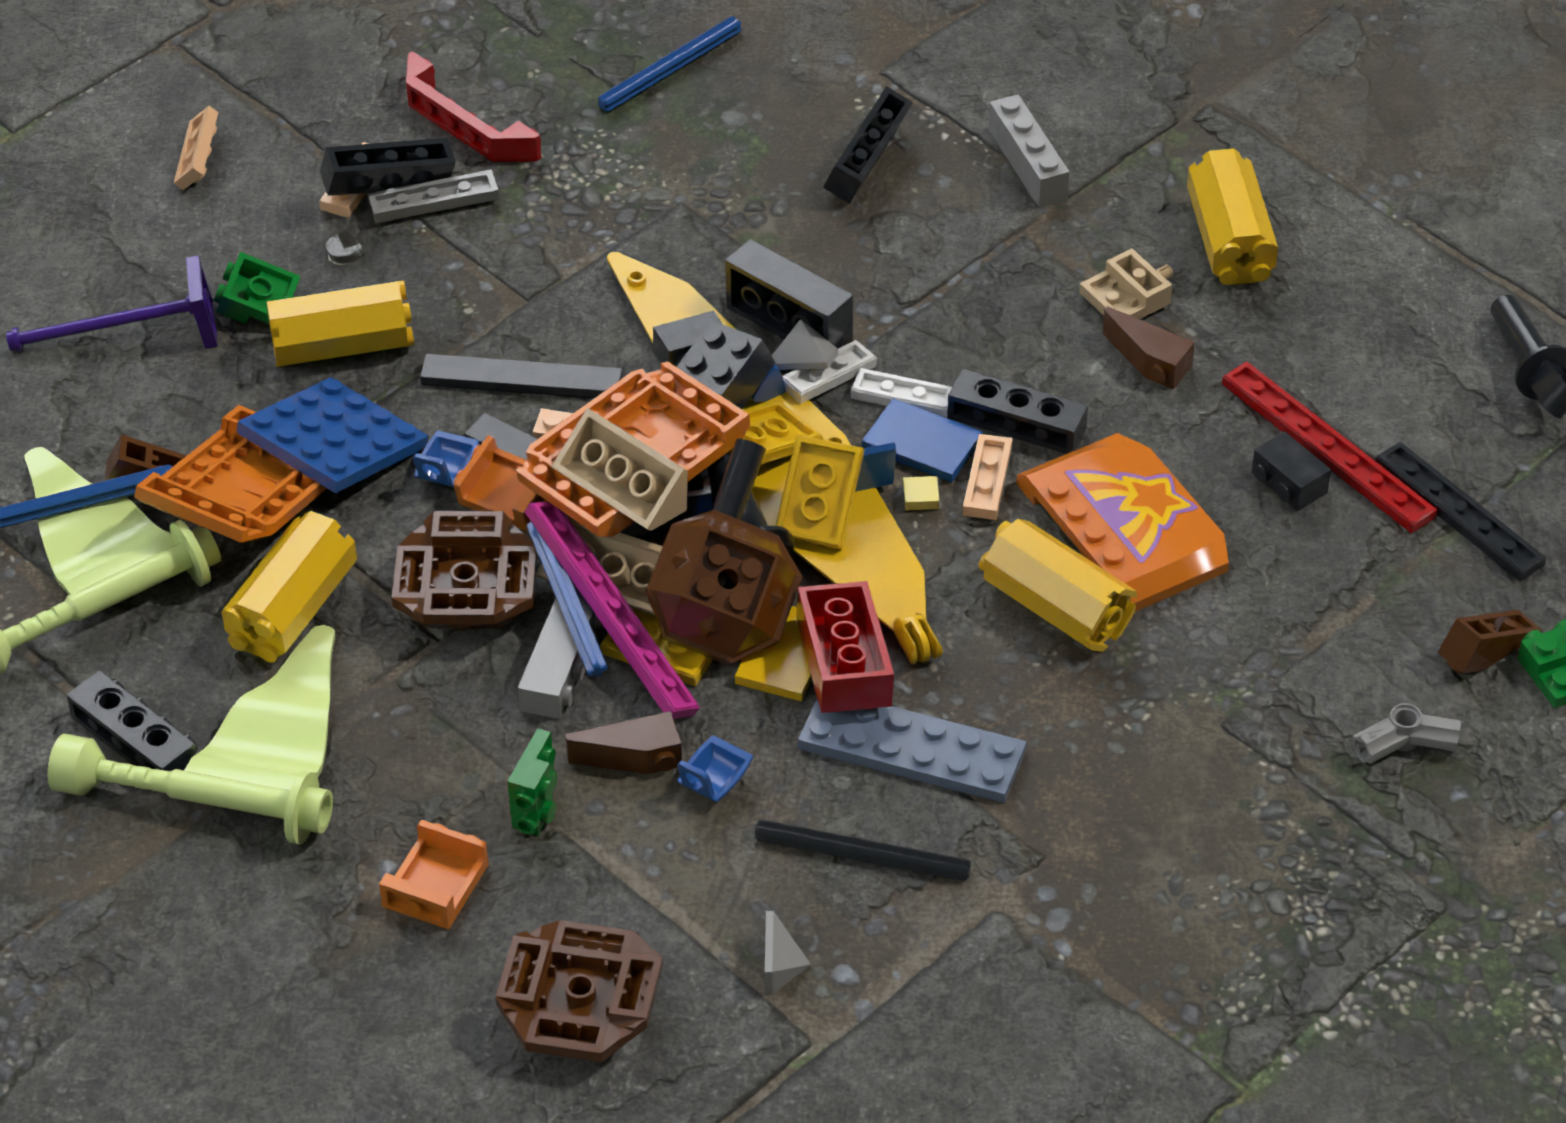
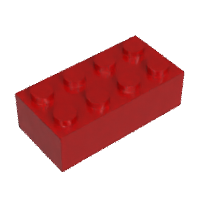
(844, 647)

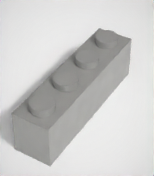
(1029, 151)
(554, 666)

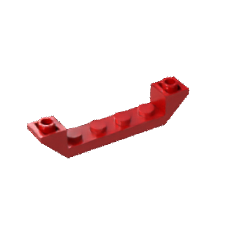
(513, 144)

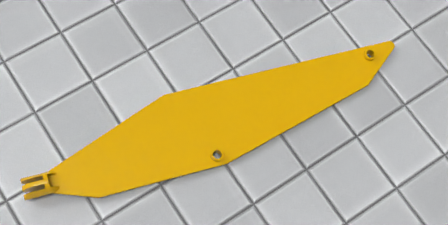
(873, 542)

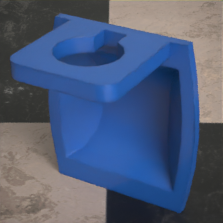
(444, 457)
(714, 768)

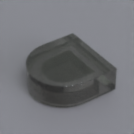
(343, 249)

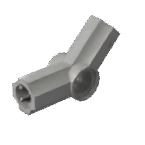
(1405, 731)

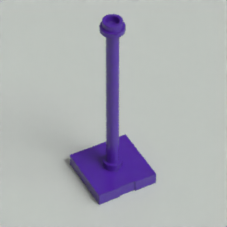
(197, 302)

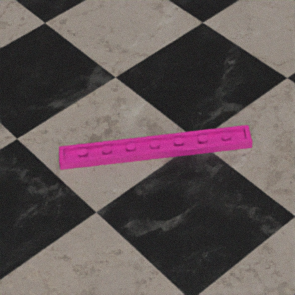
(612, 610)

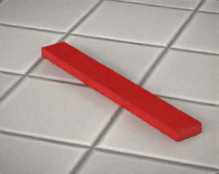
(1330, 447)

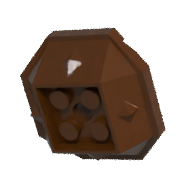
(465, 571)
(717, 620)
(578, 989)

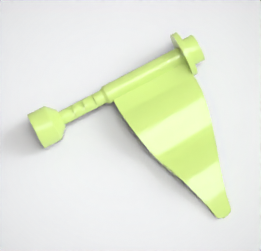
(103, 553)
(256, 763)

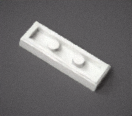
(809, 383)
(883, 387)

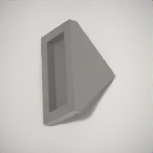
(804, 350)
(782, 955)

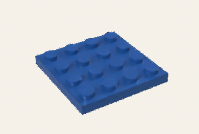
(332, 434)

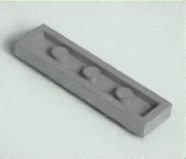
(433, 196)

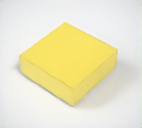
(921, 493)

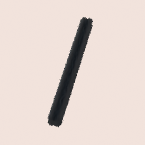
(863, 849)

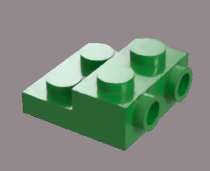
(251, 286)
(1545, 661)
(532, 786)

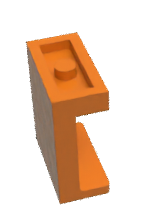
(492, 484)
(436, 875)

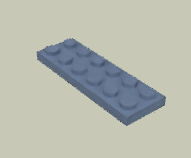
(917, 748)

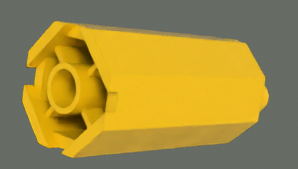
(1232, 217)
(340, 323)
(1058, 584)
(288, 586)

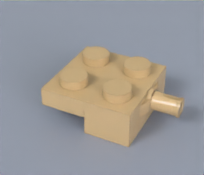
(1129, 286)

